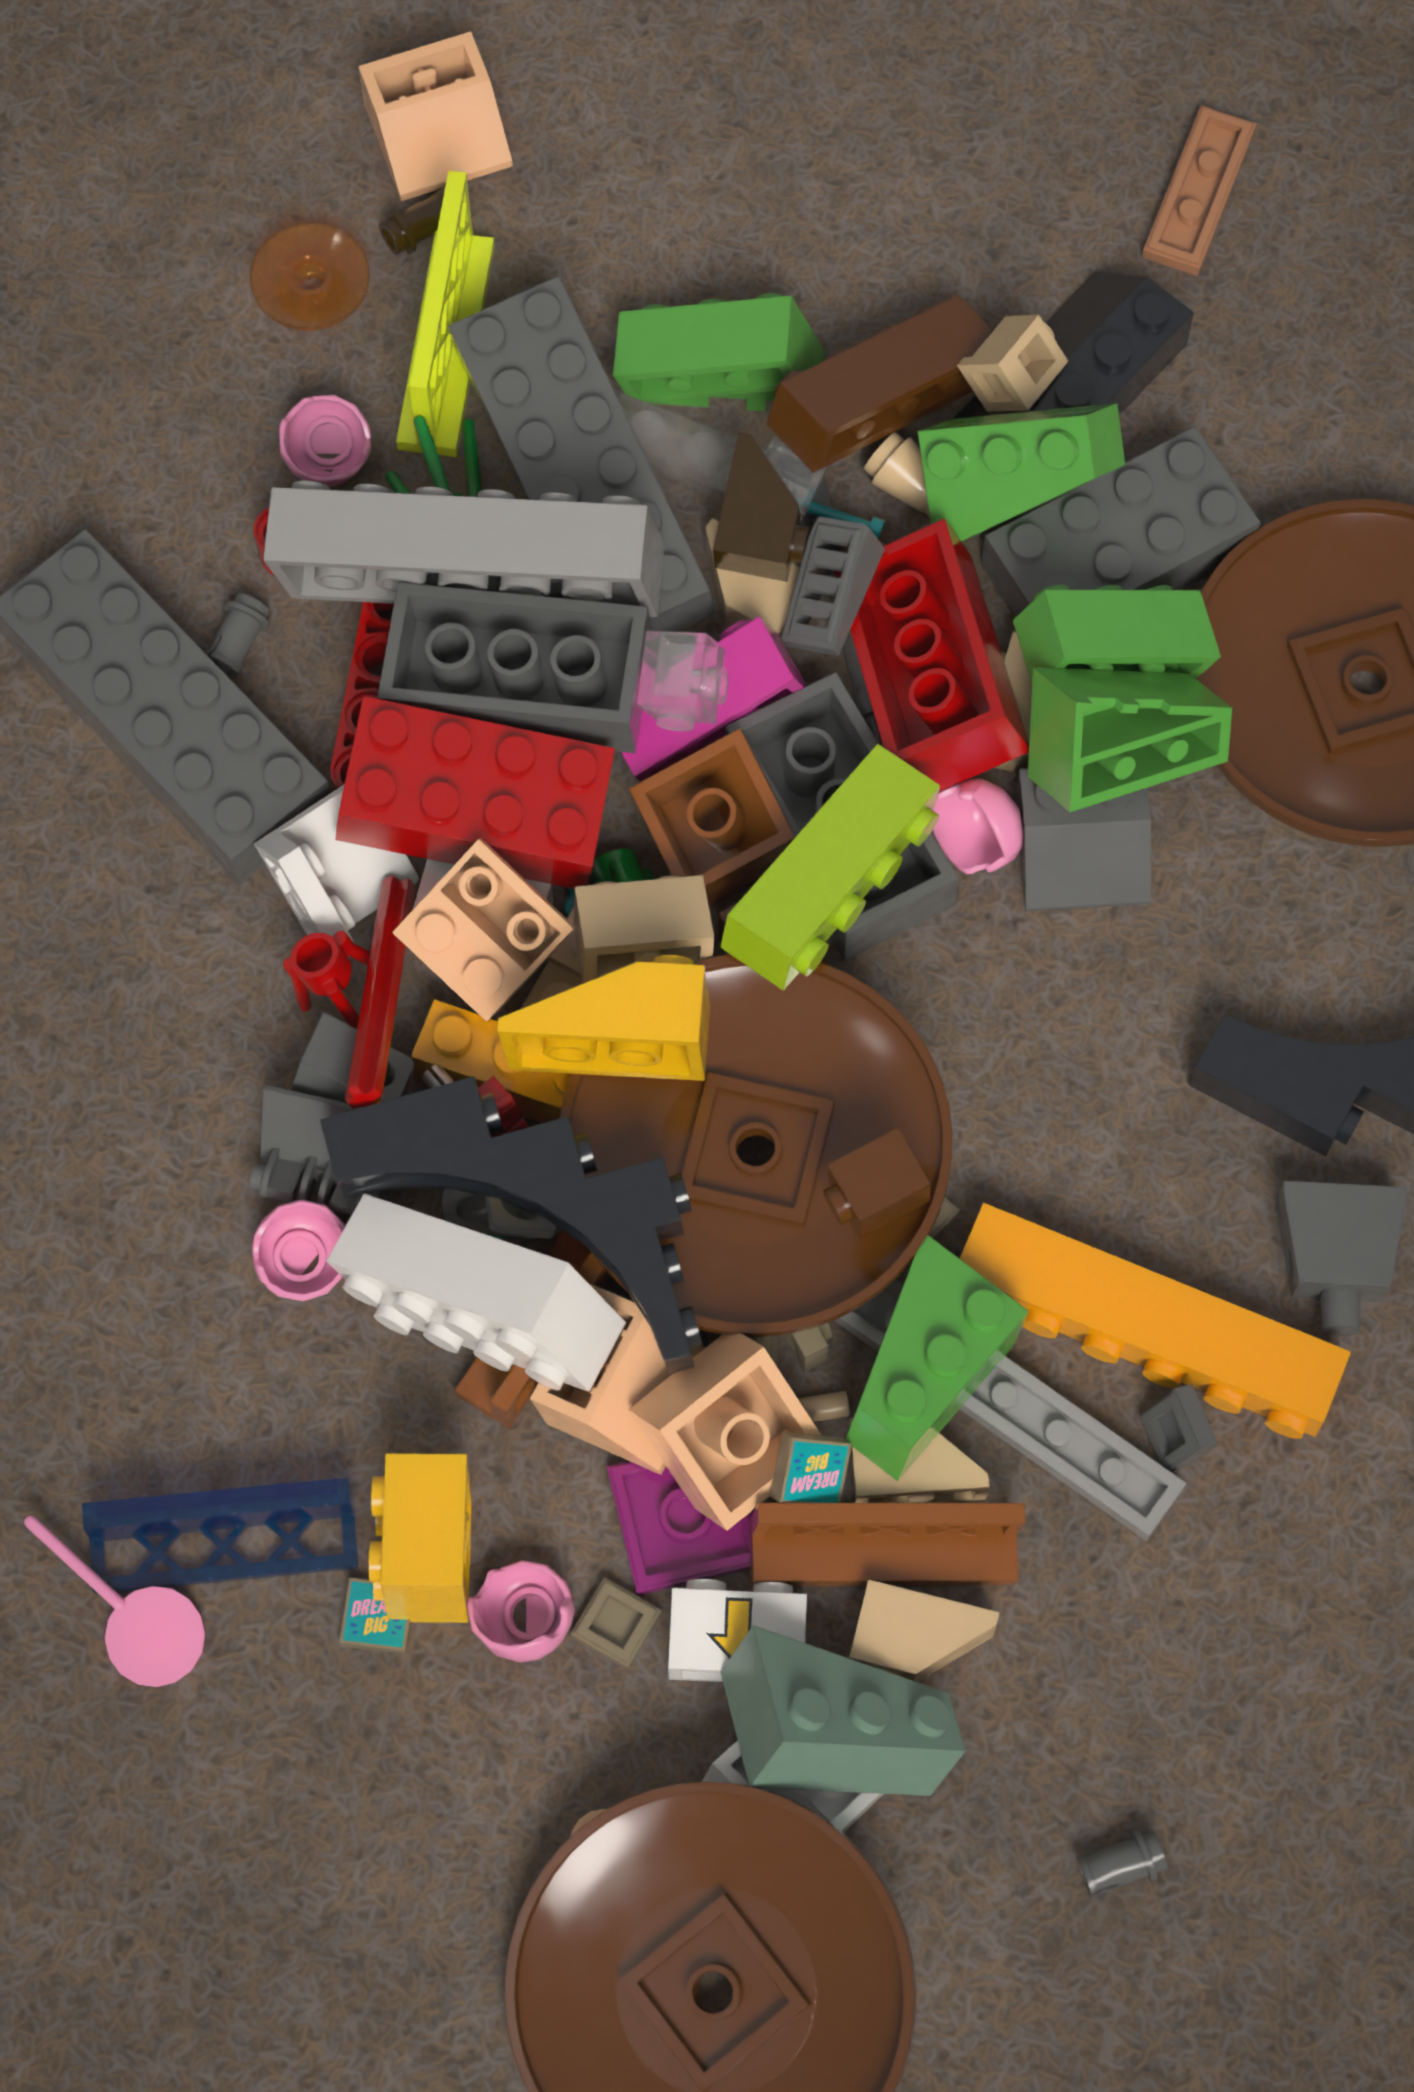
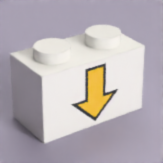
(713, 1622)

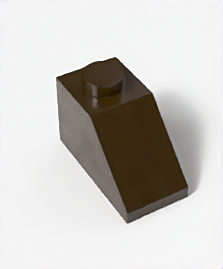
(758, 518)

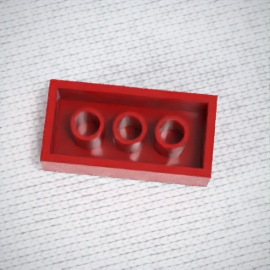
(936, 661)
(444, 780)

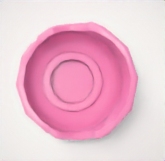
(325, 427)
(978, 826)
(288, 1244)
(547, 1611)

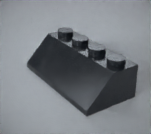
(1116, 342)

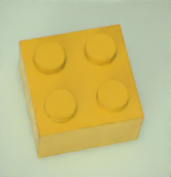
(425, 1535)

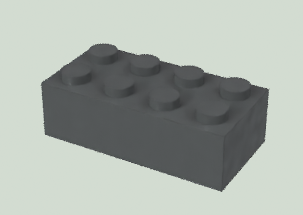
(1138, 527)
(519, 661)
(807, 752)

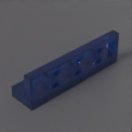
(218, 1511)

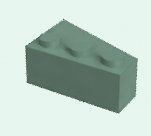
(835, 1722)

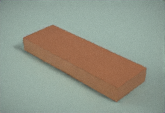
(1199, 190)

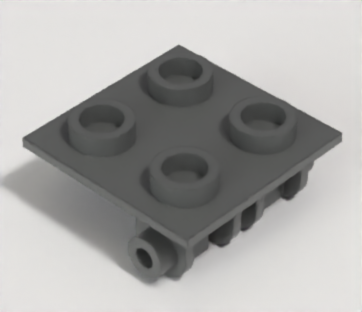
(296, 1150)

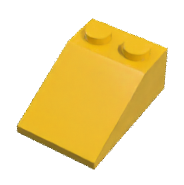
(625, 1023)

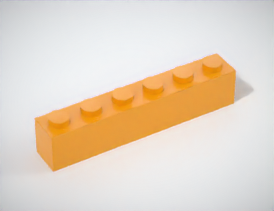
(1158, 1324)

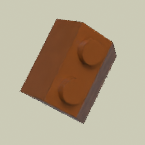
(715, 816)

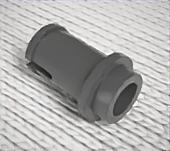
(238, 632)
(1122, 1863)

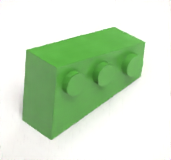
(713, 350)
(1009, 463)
(1117, 630)
(1120, 732)
(933, 1357)

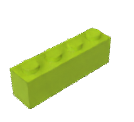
(831, 867)

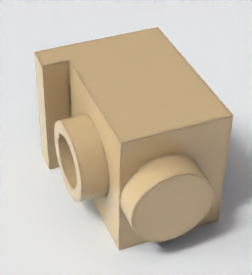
(1014, 364)

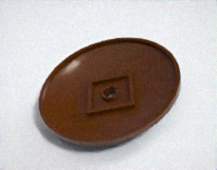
(1292, 623)
(818, 1079)
(699, 1885)

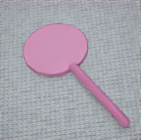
(151, 1632)

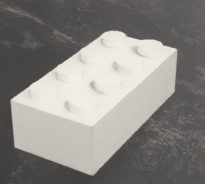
(476, 1294)

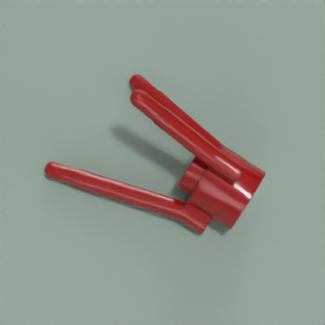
(322, 966)

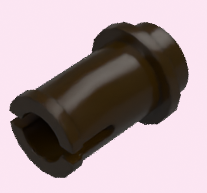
(414, 224)

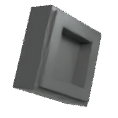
(1178, 1428)

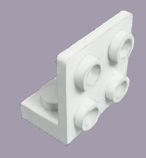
(327, 879)

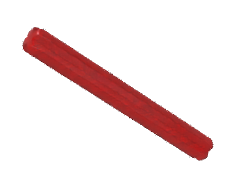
(379, 995)

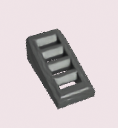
(835, 547)

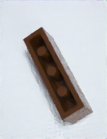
(877, 384)

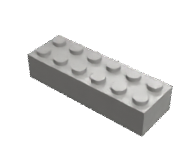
(371, 539)

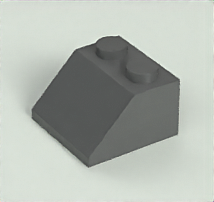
(1084, 855)

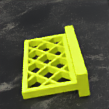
(452, 291)

